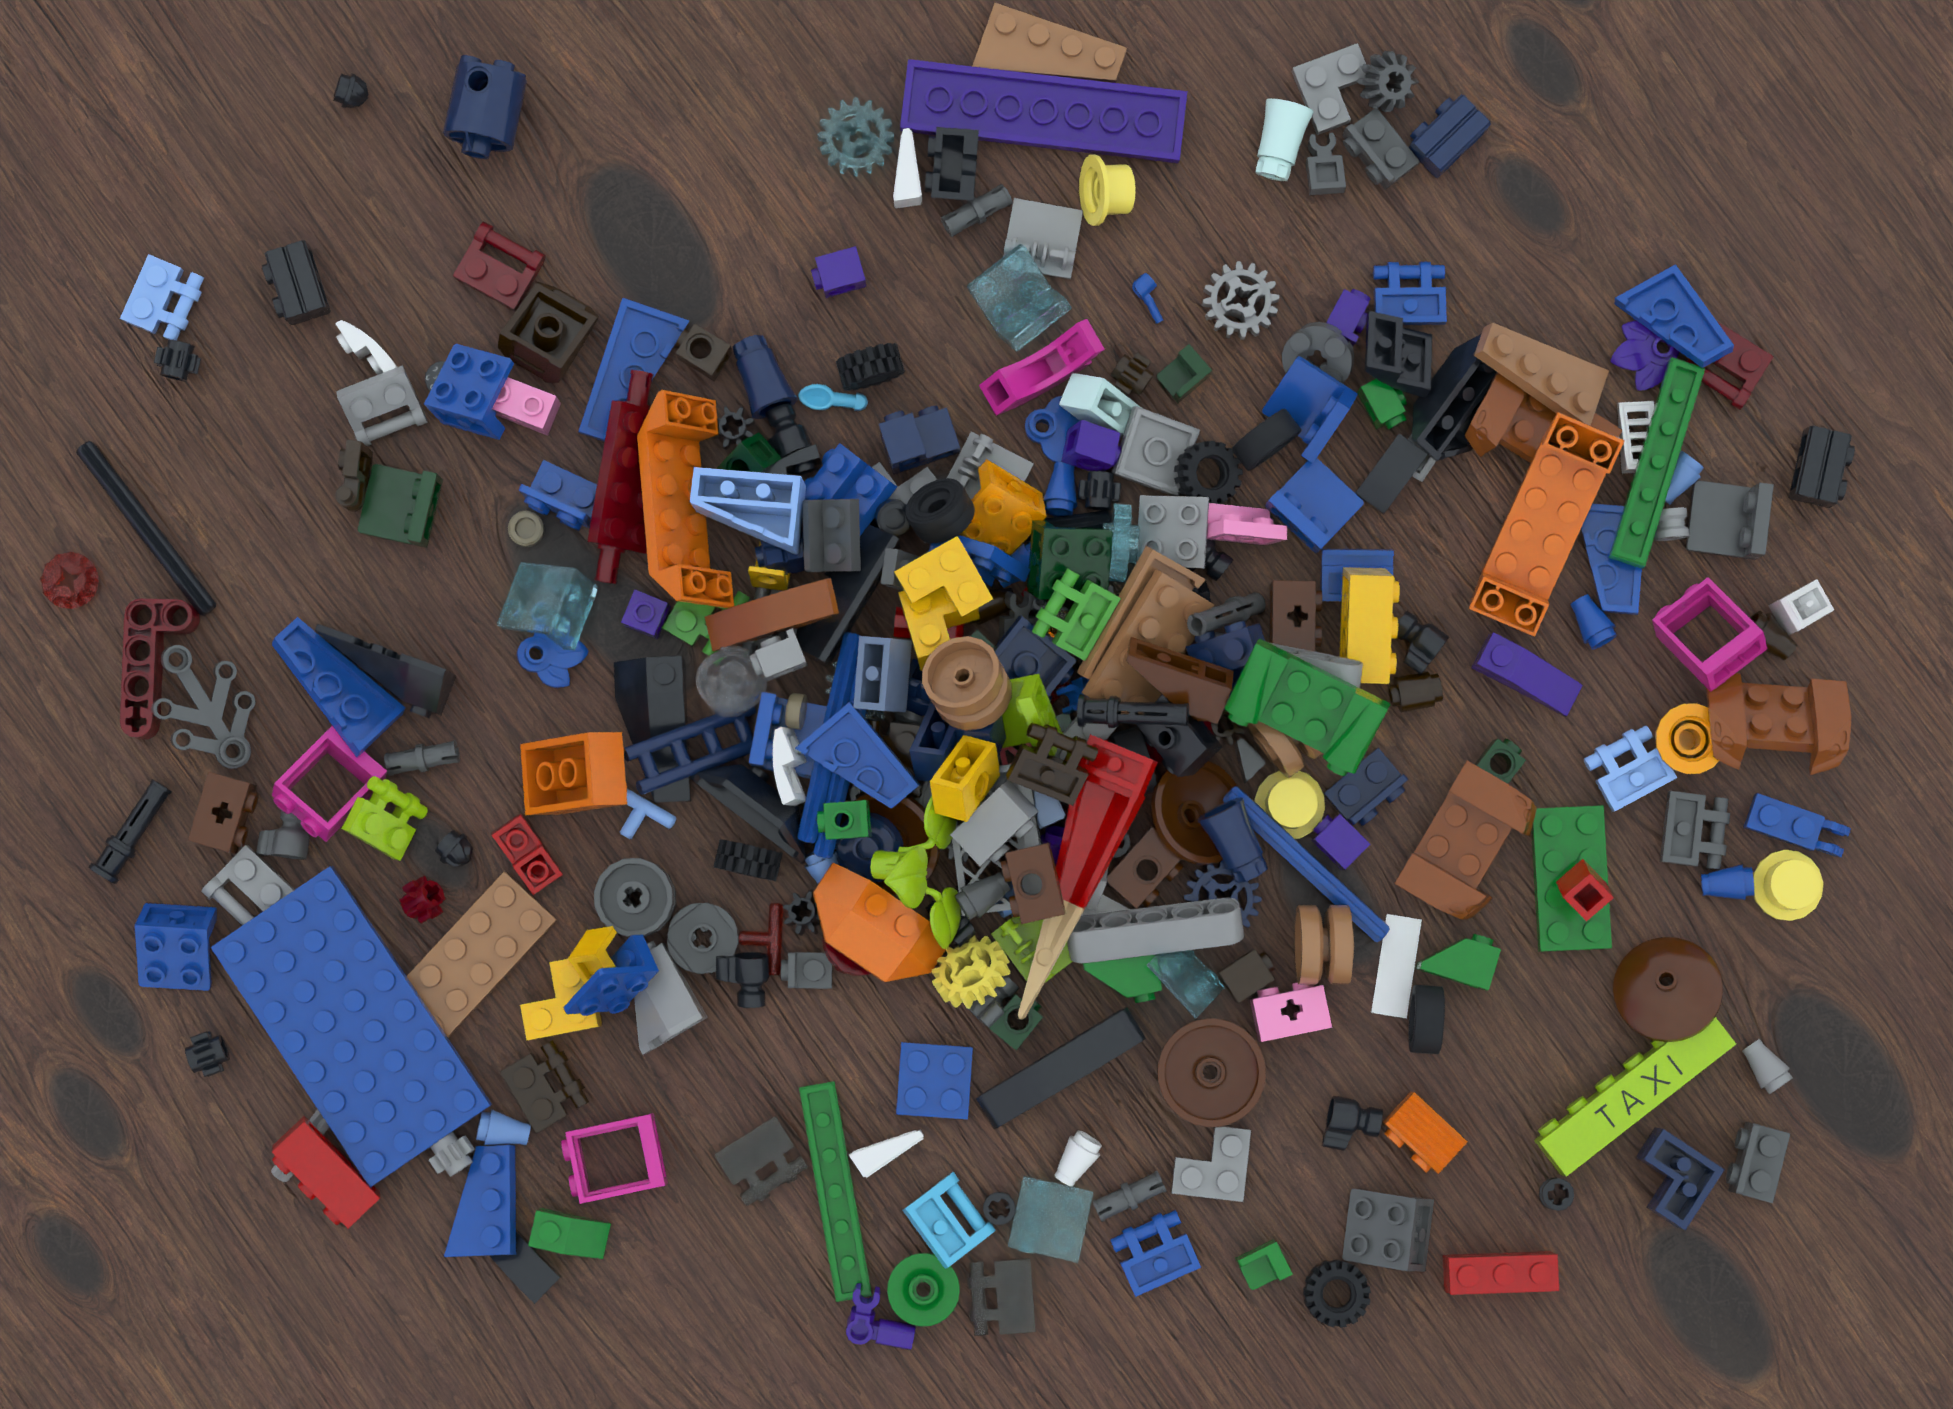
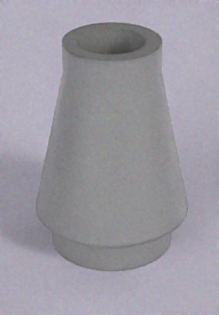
(1767, 1067)

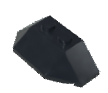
(1452, 402)
(756, 803)

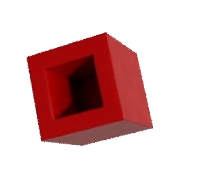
(1584, 889)

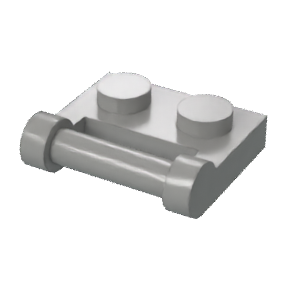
(377, 397)
(253, 878)

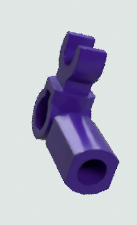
(886, 1332)

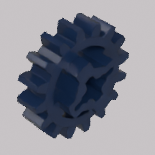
(1209, 885)

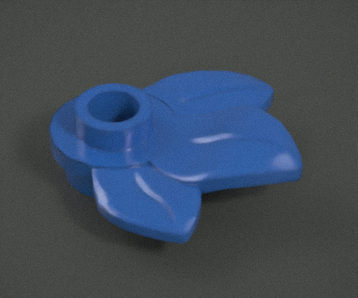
(1058, 423)
(553, 662)

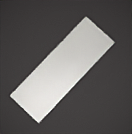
(1396, 966)

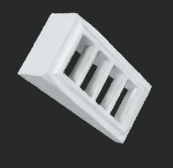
(907, 183)
(1629, 464)
(877, 1155)

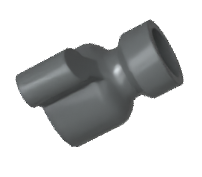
(287, 841)
(993, 1007)

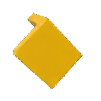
(591, 952)

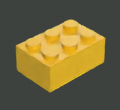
(1369, 622)

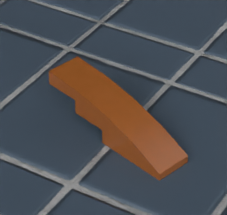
(772, 614)

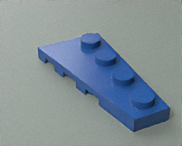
(637, 341)
(342, 691)

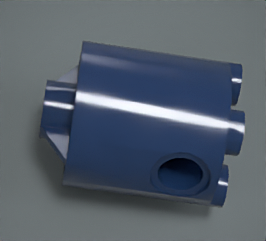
(484, 106)

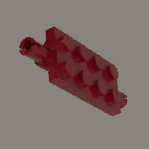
(618, 503)

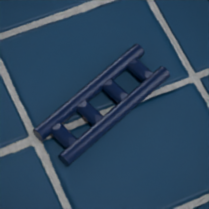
(685, 767)

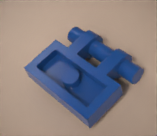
(1414, 304)
(1161, 1263)

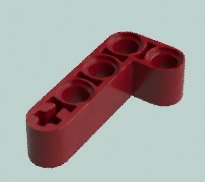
(151, 667)

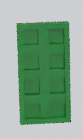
(1558, 843)

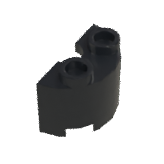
(954, 163)

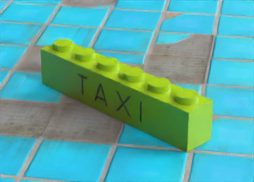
(1628, 1097)

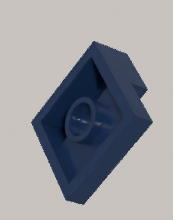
(1229, 649)
(1029, 654)

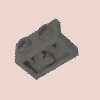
(1379, 148)
(831, 535)
(1757, 1161)

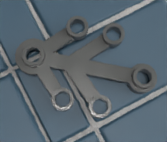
(208, 712)

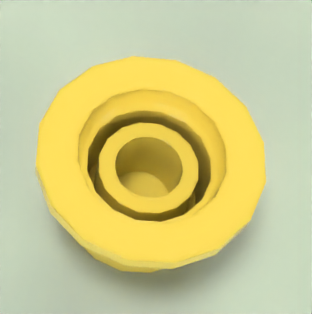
(1105, 189)
(1292, 802)
(1787, 885)

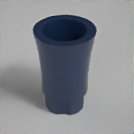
(761, 376)
(1234, 839)

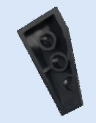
(407, 677)
(653, 702)

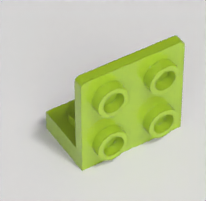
(1027, 705)

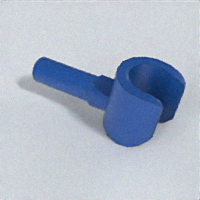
(1142, 288)

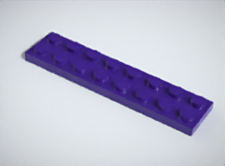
(1045, 110)

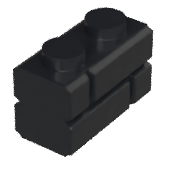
(296, 283)
(1821, 467)

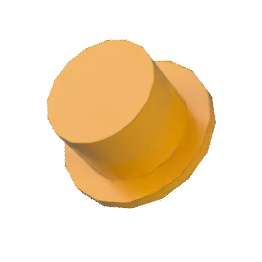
(1685, 739)

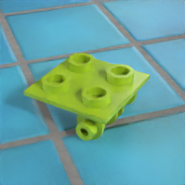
(1020, 943)

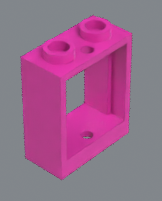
(1729, 658)
(362, 768)
(652, 1151)

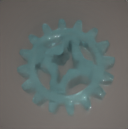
(843, 129)
(1124, 542)

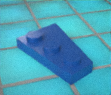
(1677, 315)
(1614, 581)
(858, 754)
(487, 1206)

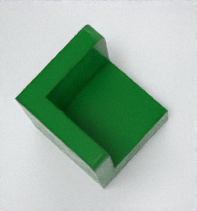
(1263, 1265)

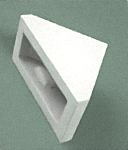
(1801, 607)

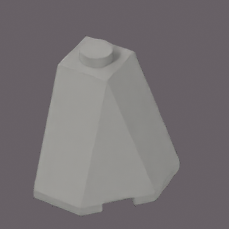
(666, 1004)

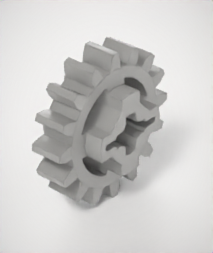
(1246, 314)

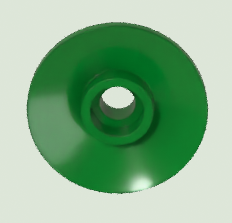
(923, 1309)

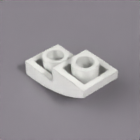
(361, 344)

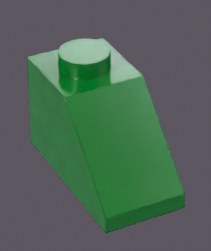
(1464, 962)
(1127, 977)
(569, 1234)

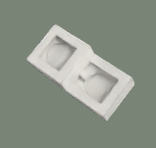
(784, 760)

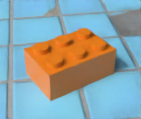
(573, 773)

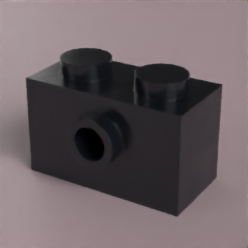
(1181, 747)

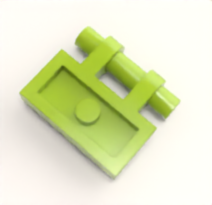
(379, 828)

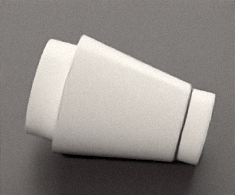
(1078, 1156)

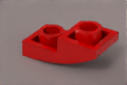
(527, 854)

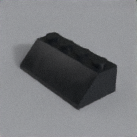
(852, 592)

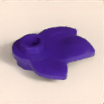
(1641, 355)

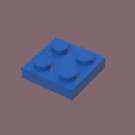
(934, 1080)

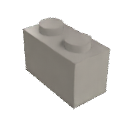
(995, 823)

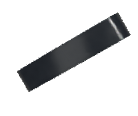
(1061, 1067)

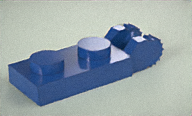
(1792, 825)

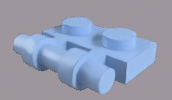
(153, 293)
(1633, 779)

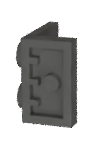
(1729, 519)
(1388, 1230)

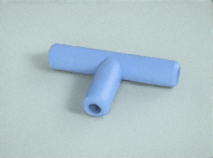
(643, 808)

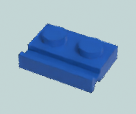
(1335, 559)

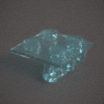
(1187, 979)
(1050, 1219)

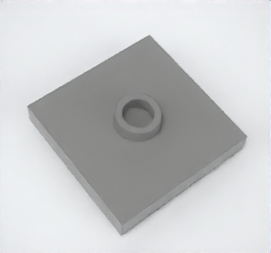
(1152, 450)

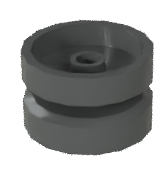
(614, 893)

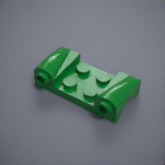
(1307, 706)

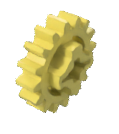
(971, 972)

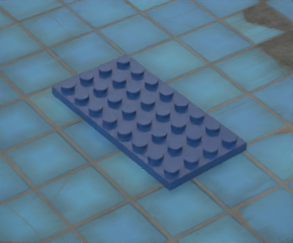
(351, 1026)

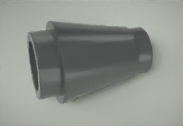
(981, 895)

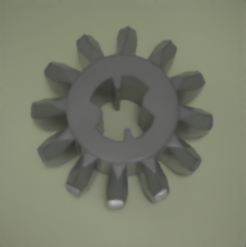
(1377, 79)

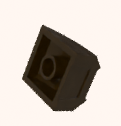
(547, 332)

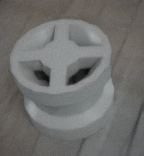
(1672, 525)

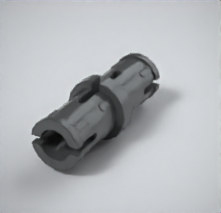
(976, 210)
(422, 757)
(1129, 1196)

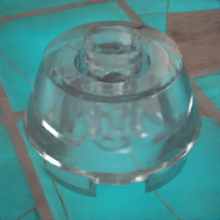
(730, 682)

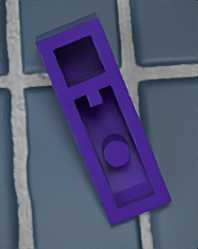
(1526, 674)

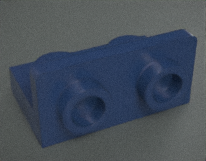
(1361, 792)

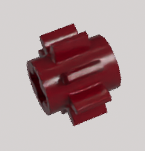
(422, 899)

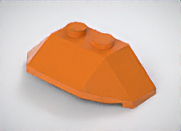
(874, 927)

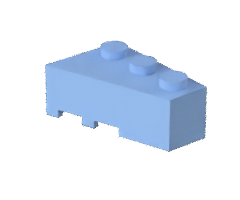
(753, 503)

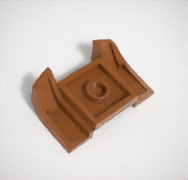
(1515, 421)
(1781, 719)
(1465, 842)

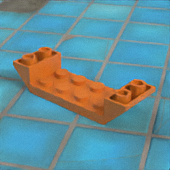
(1544, 523)
(673, 528)

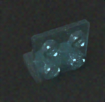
(1017, 298)
(549, 603)

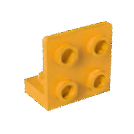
(1004, 509)

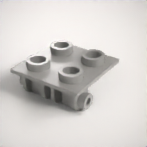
(1047, 233)
(975, 453)
(1174, 528)

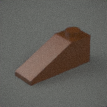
(1183, 678)

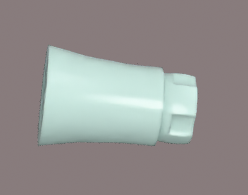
(1281, 138)

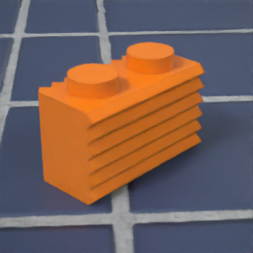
(1423, 1133)

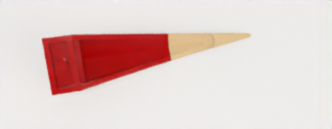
(1088, 844)

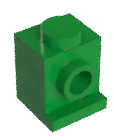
(1383, 404)
(859, 820)

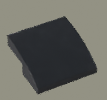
(1398, 354)

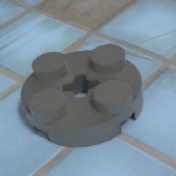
(1326, 339)
(682, 937)

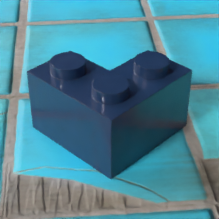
(918, 440)
(937, 740)
(1686, 1173)

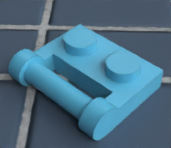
(939, 1225)

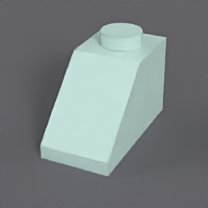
(1097, 402)

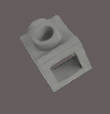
(778, 656)

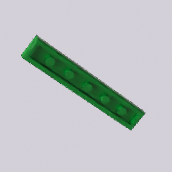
(1657, 463)
(835, 1190)

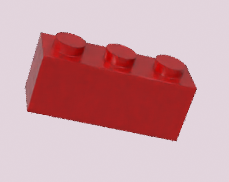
(324, 1173)
(1500, 1272)

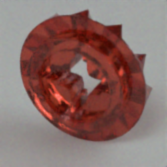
(85, 584)

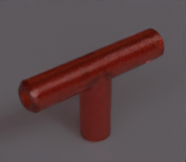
(771, 939)

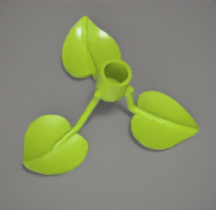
(906, 874)

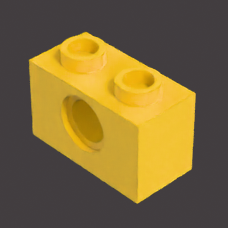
(965, 778)

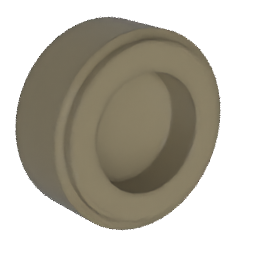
(526, 528)
(796, 711)

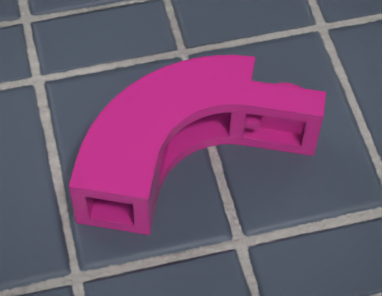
(1042, 370)

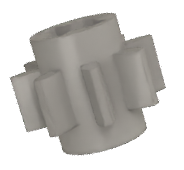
(451, 1154)

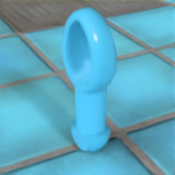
(822, 398)

